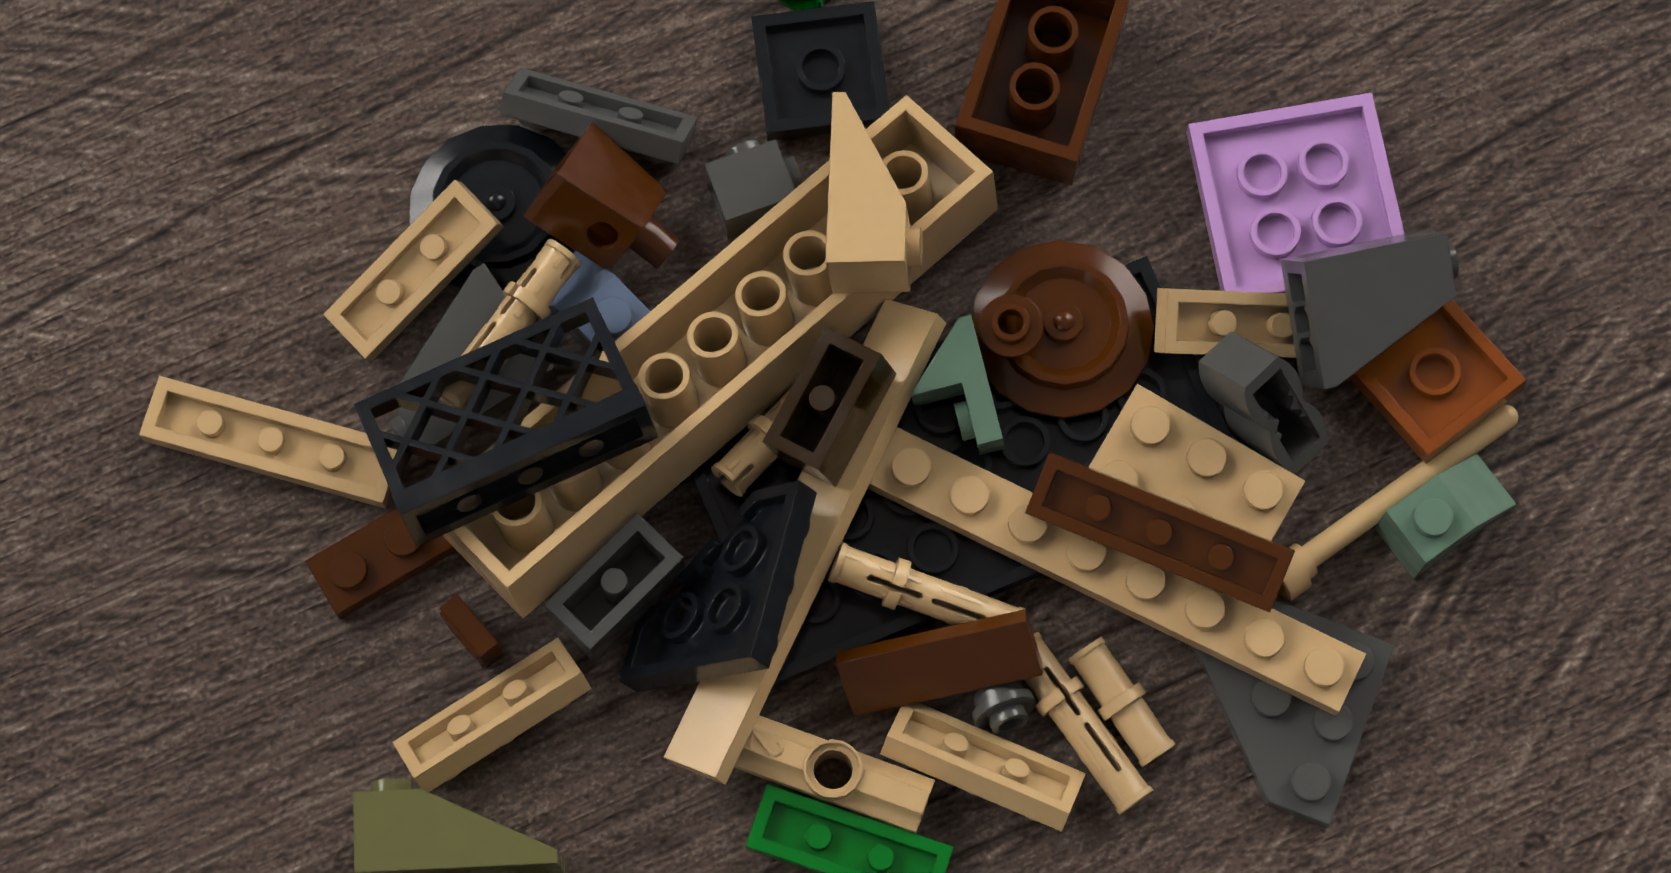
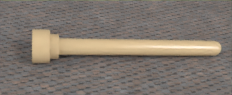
(1370, 512)

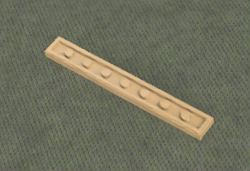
(728, 706)

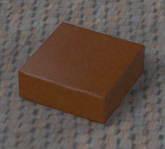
(470, 631)

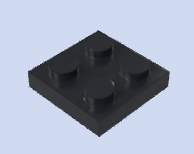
(812, 55)

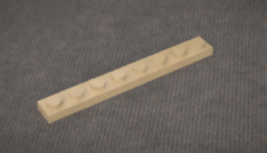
(1235, 632)

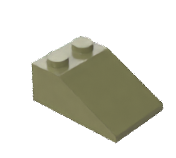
(423, 833)

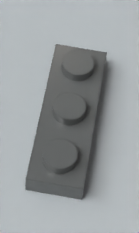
(570, 107)

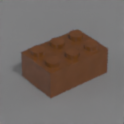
(1040, 83)

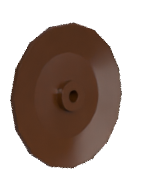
(1092, 332)

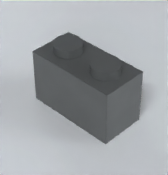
(616, 588)

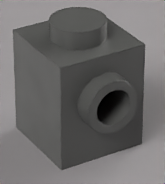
(750, 183)

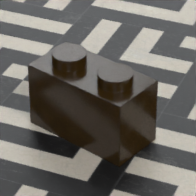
(830, 406)

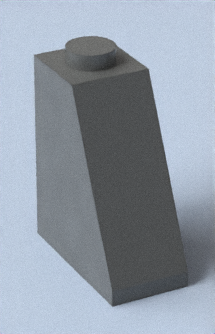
(1363, 299)
(448, 341)

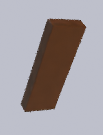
(939, 663)

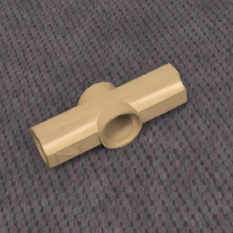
(873, 791)

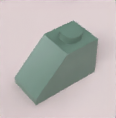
(1443, 514)

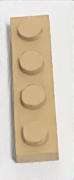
(265, 441)

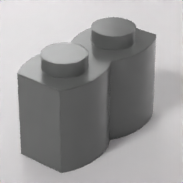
(1263, 402)

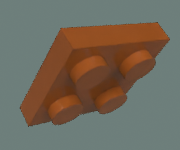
(1439, 381)

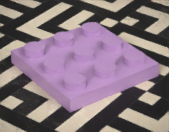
(1291, 186)

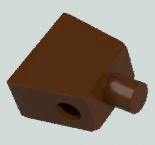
(602, 204)

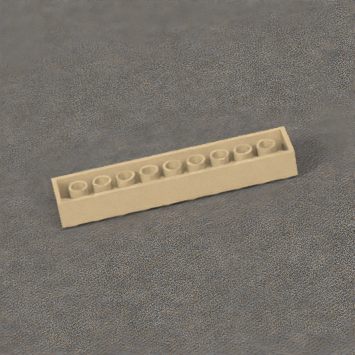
(723, 355)

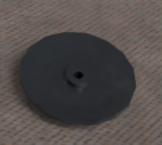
(505, 172)

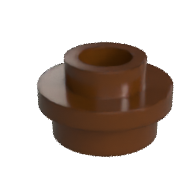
(1011, 345)

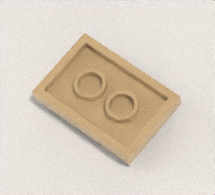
(1195, 465)

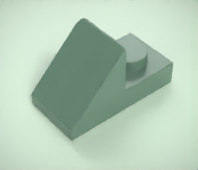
(960, 371)

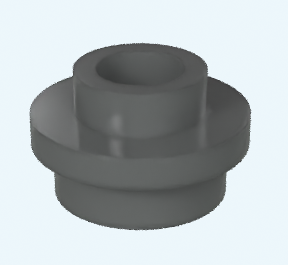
(1002, 707)

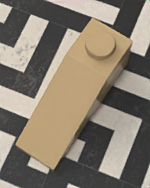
(867, 217)

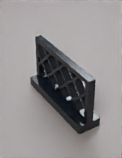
(522, 457)

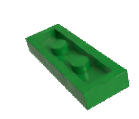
(837, 840)

